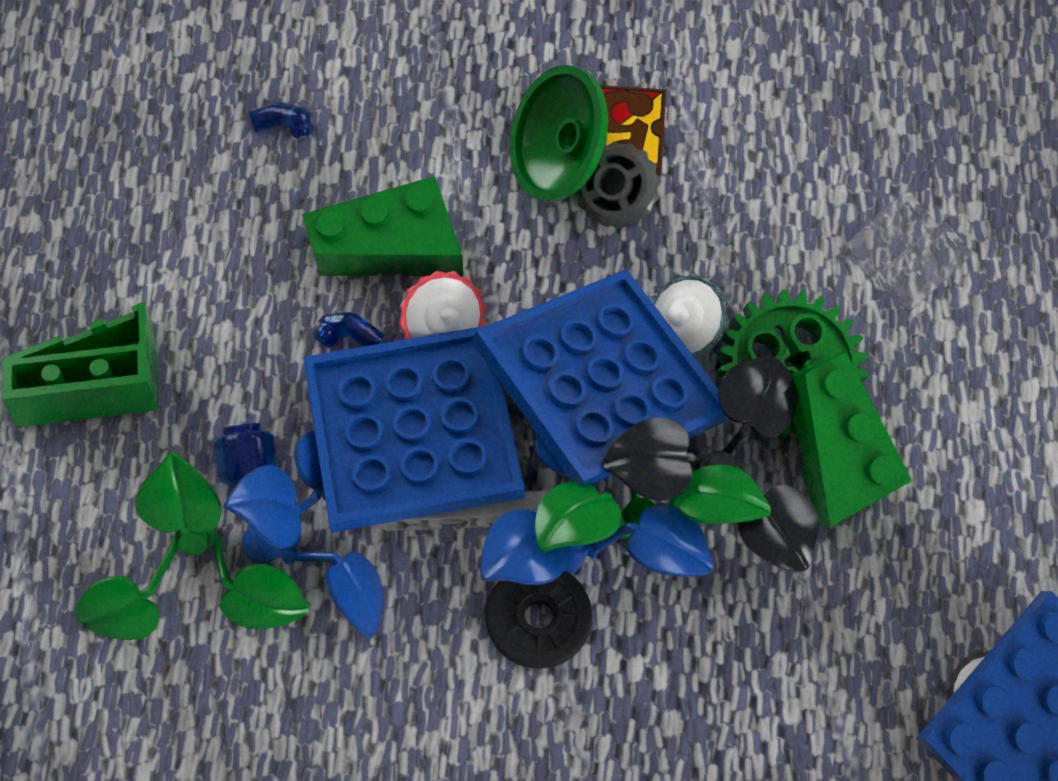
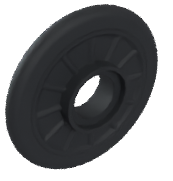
(539, 646)

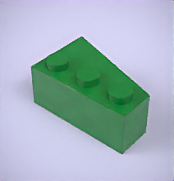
(386, 234)
(85, 375)
(842, 441)

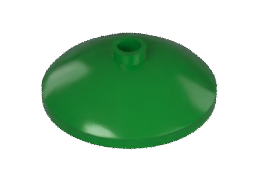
(558, 133)

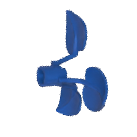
(267, 504)
(661, 543)

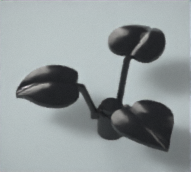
(657, 466)

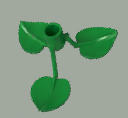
(184, 503)
(581, 516)

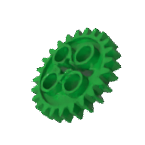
(759, 325)

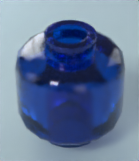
(243, 450)

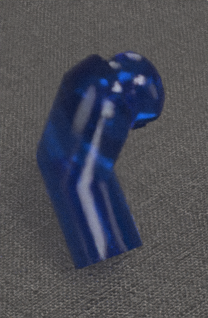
(282, 114)
(346, 325)

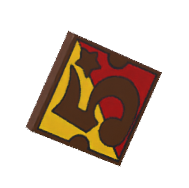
(637, 118)

